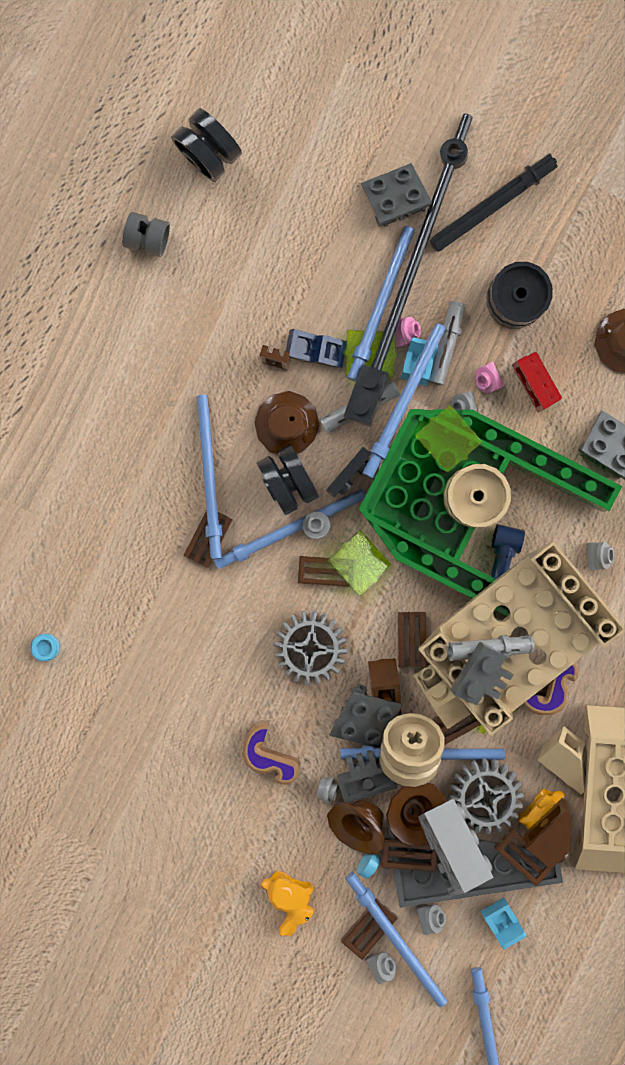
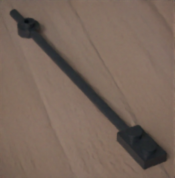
(371, 380)

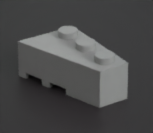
(455, 847)

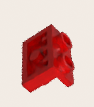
(536, 381)

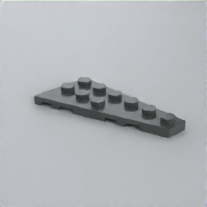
(429, 887)

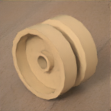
(494, 498)
(411, 749)

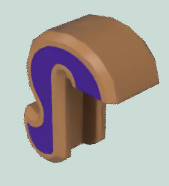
(554, 694)
(266, 760)

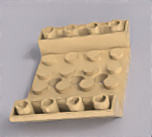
(553, 606)
(603, 820)

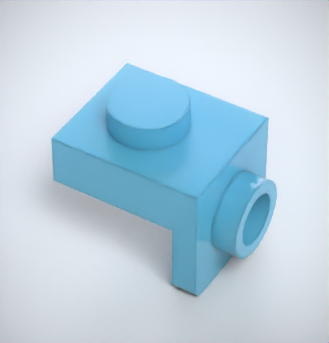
(413, 353)
(503, 923)

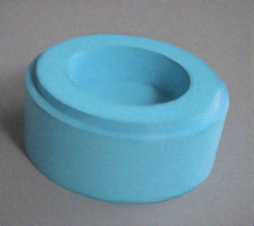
(45, 647)
(368, 865)

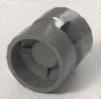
(146, 234)

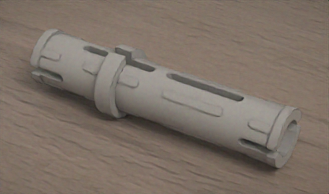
(455, 311)
(336, 419)
(503, 643)

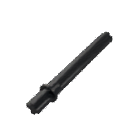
(531, 176)

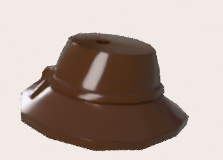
(611, 341)
(276, 429)
(406, 825)
(358, 826)

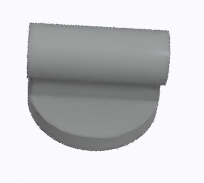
(464, 401)
(316, 525)
(599, 555)
(431, 918)
(381, 966)

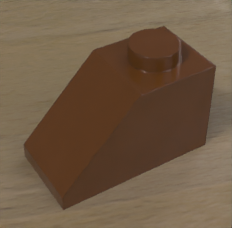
(385, 680)
(551, 835)

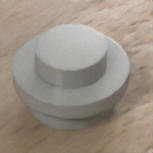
(327, 790)

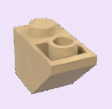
(439, 694)
(566, 758)

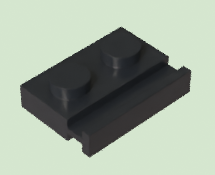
(342, 482)

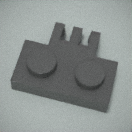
(482, 675)
(364, 779)

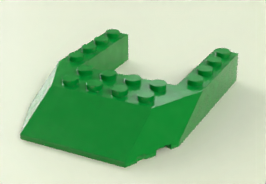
(408, 495)

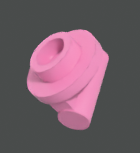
(406, 330)
(488, 378)

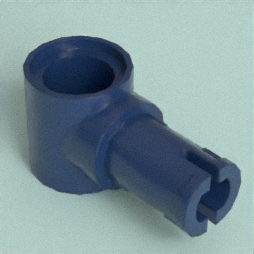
(506, 544)

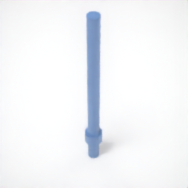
(362, 352)
(380, 449)
(213, 530)
(242, 552)
(448, 754)
(366, 899)
(481, 999)

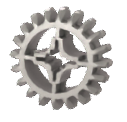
(308, 670)
(495, 794)

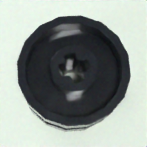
(206, 144)
(535, 293)
(287, 480)

